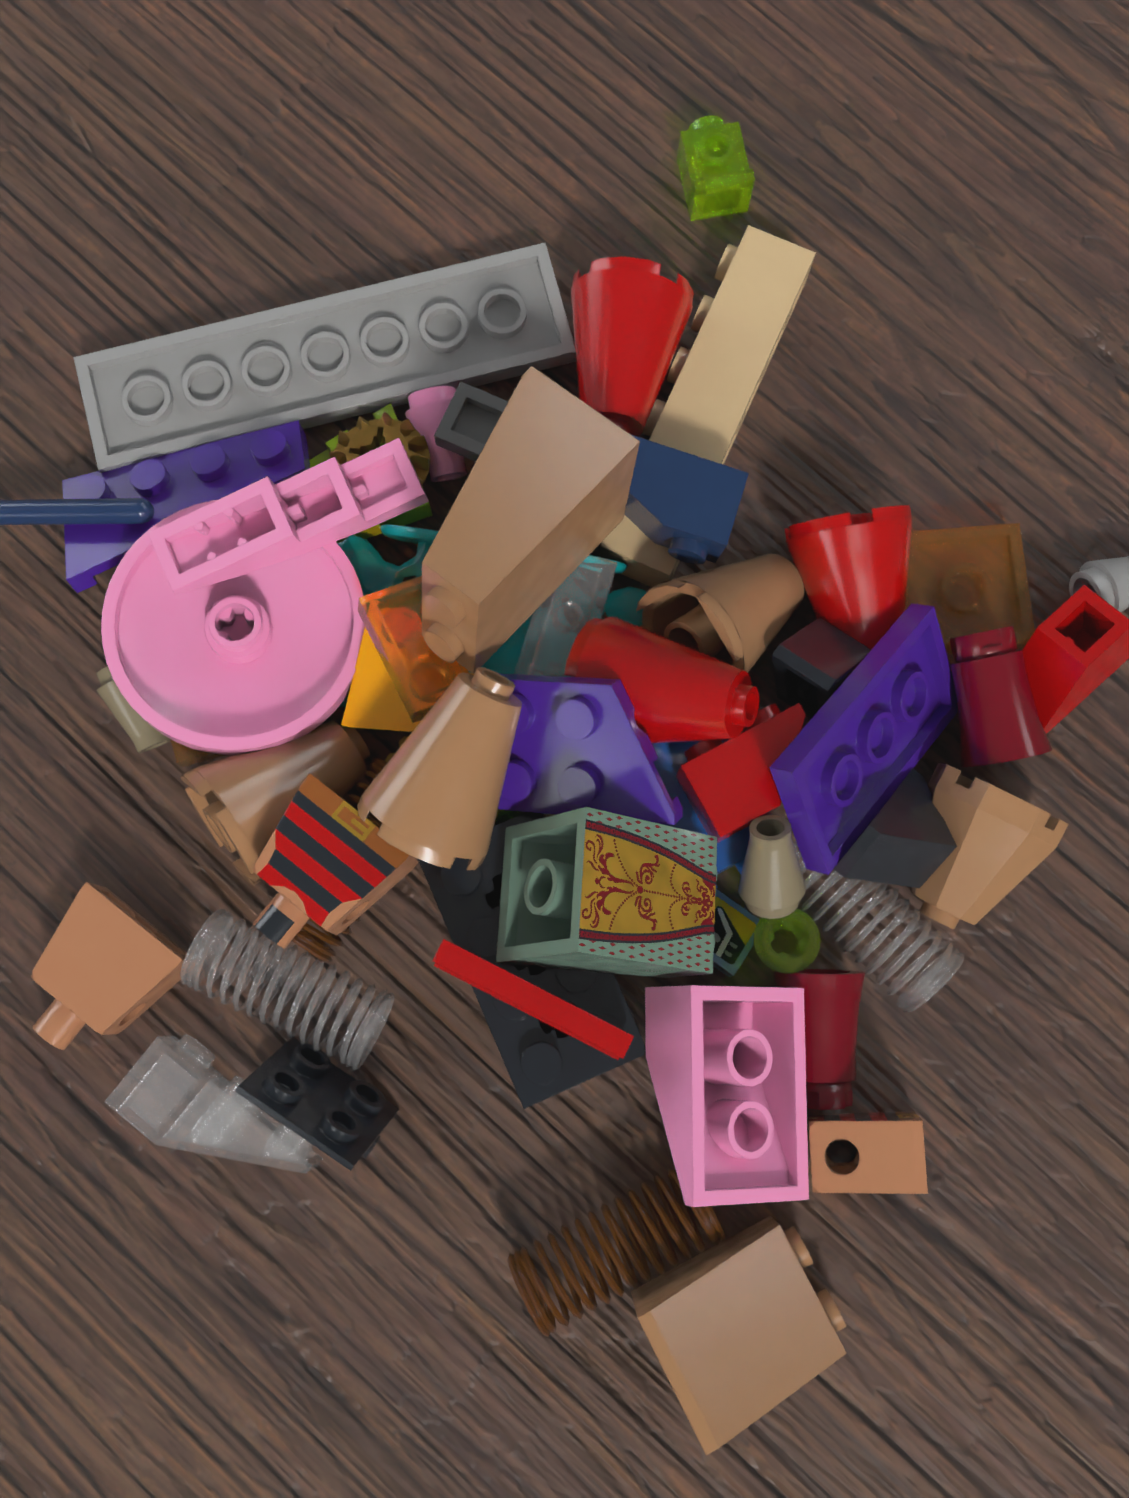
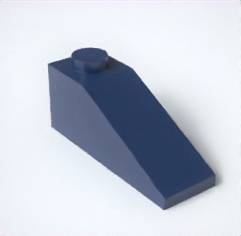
(684, 501)

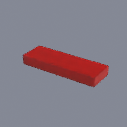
(532, 1000)

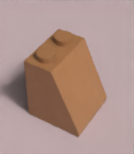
(739, 1329)

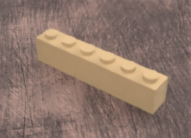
(718, 374)

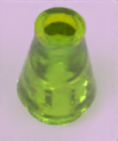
(802, 936)

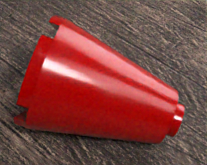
(626, 335)
(855, 568)
(671, 686)

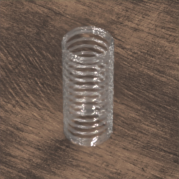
(209, 948)
(929, 980)

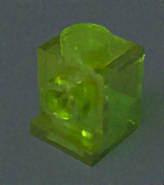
(714, 168)

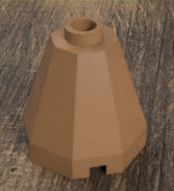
(996, 846)

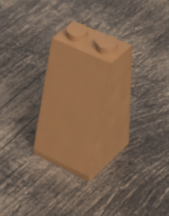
(524, 519)

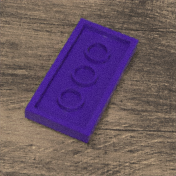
(866, 738)

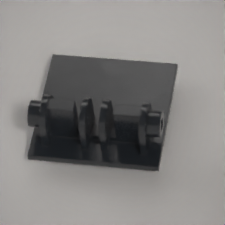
(319, 1102)

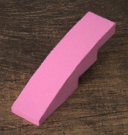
(286, 519)

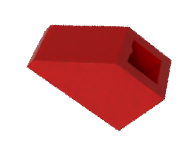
(1074, 654)
(732, 779)

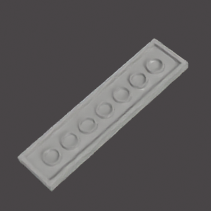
(326, 357)

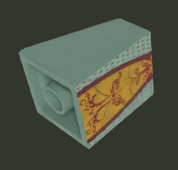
(608, 896)

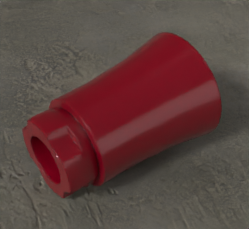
(994, 700)
(830, 1032)

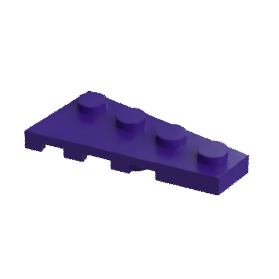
(172, 485)

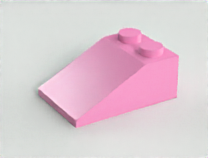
(731, 1090)

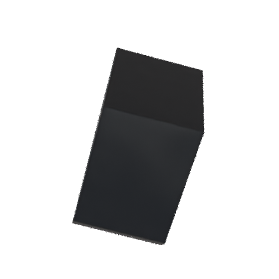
(815, 664)
(902, 840)

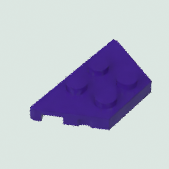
(582, 750)

